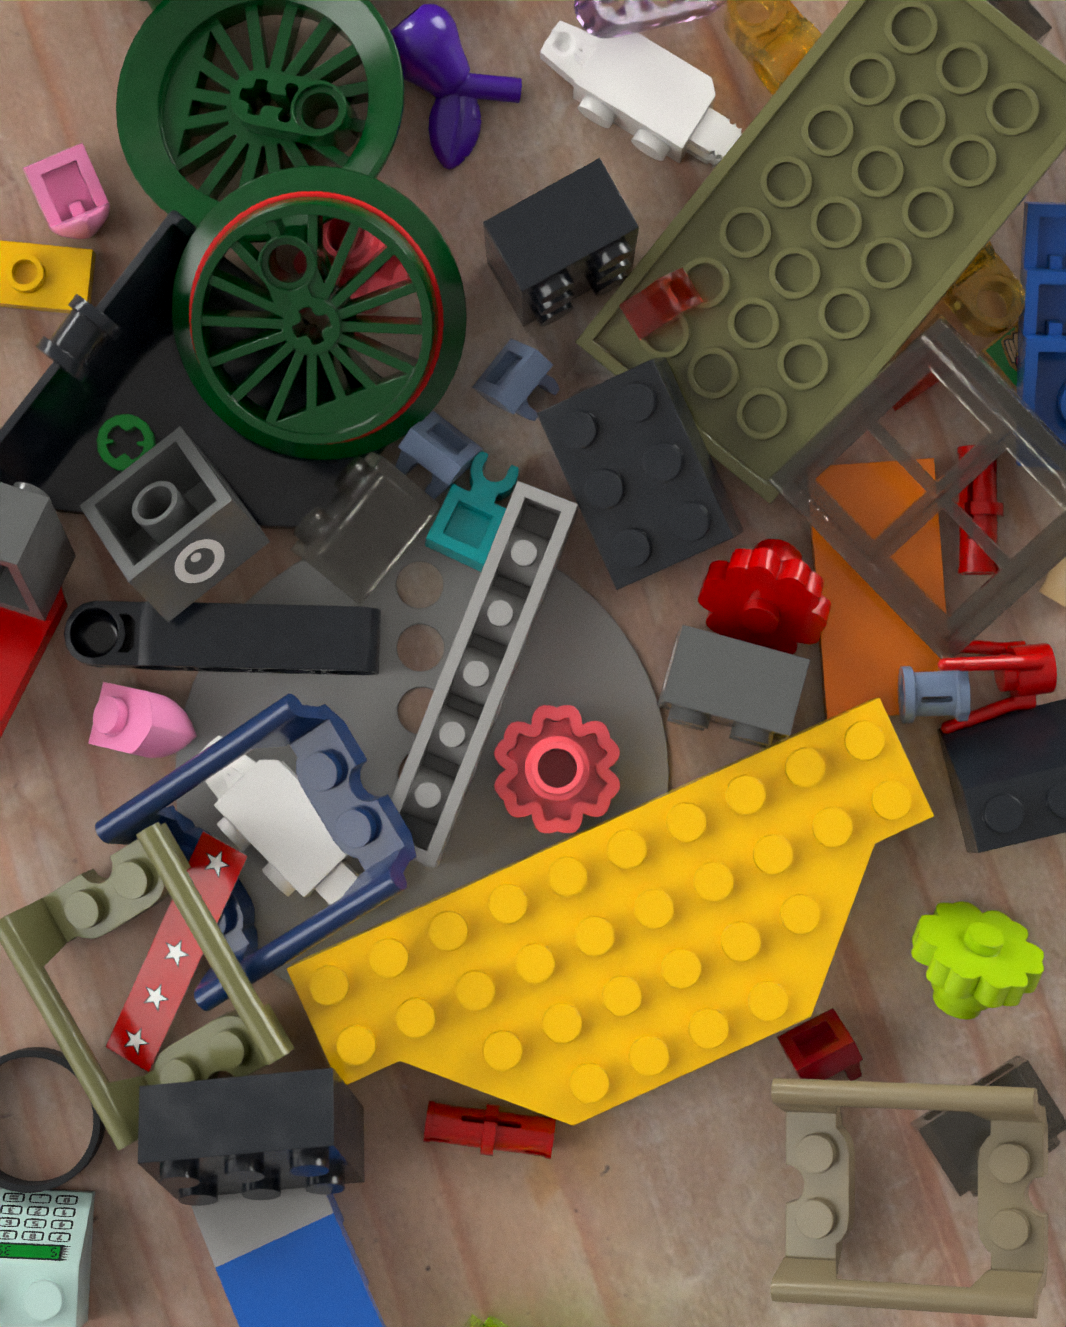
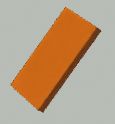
(863, 634)

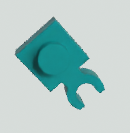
(471, 518)

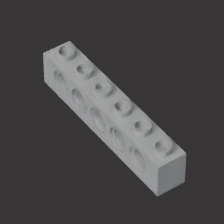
(481, 666)

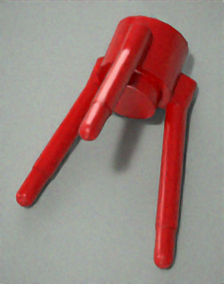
(1017, 669)

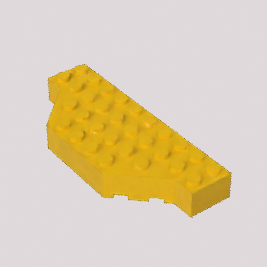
(630, 939)

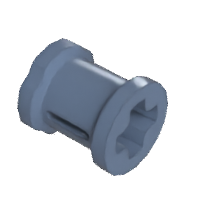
(933, 694)

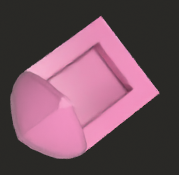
(69, 193)
(139, 722)

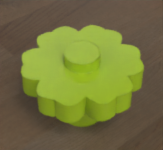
(975, 959)

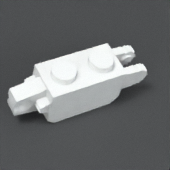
(643, 92)
(272, 812)

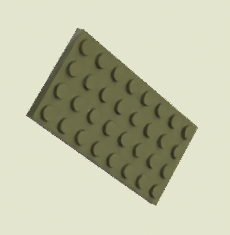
(843, 219)

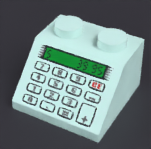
(45, 1257)

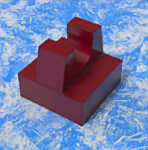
(822, 1048)

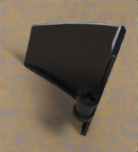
(128, 363)

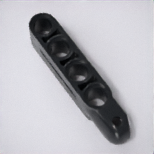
(227, 638)

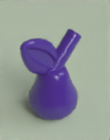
(437, 64)

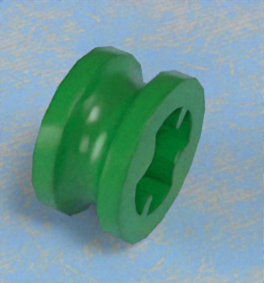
(129, 424)

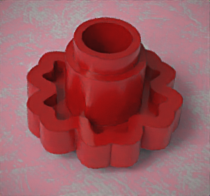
(765, 597)

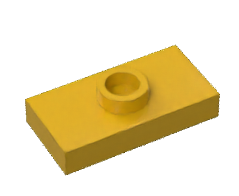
(44, 276)

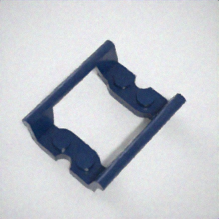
(330, 776)

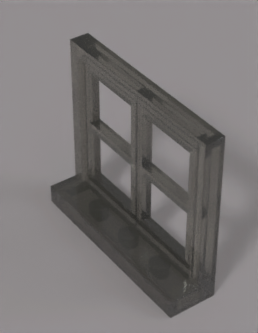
(1010, 427)

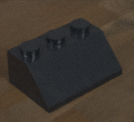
(1009, 776)

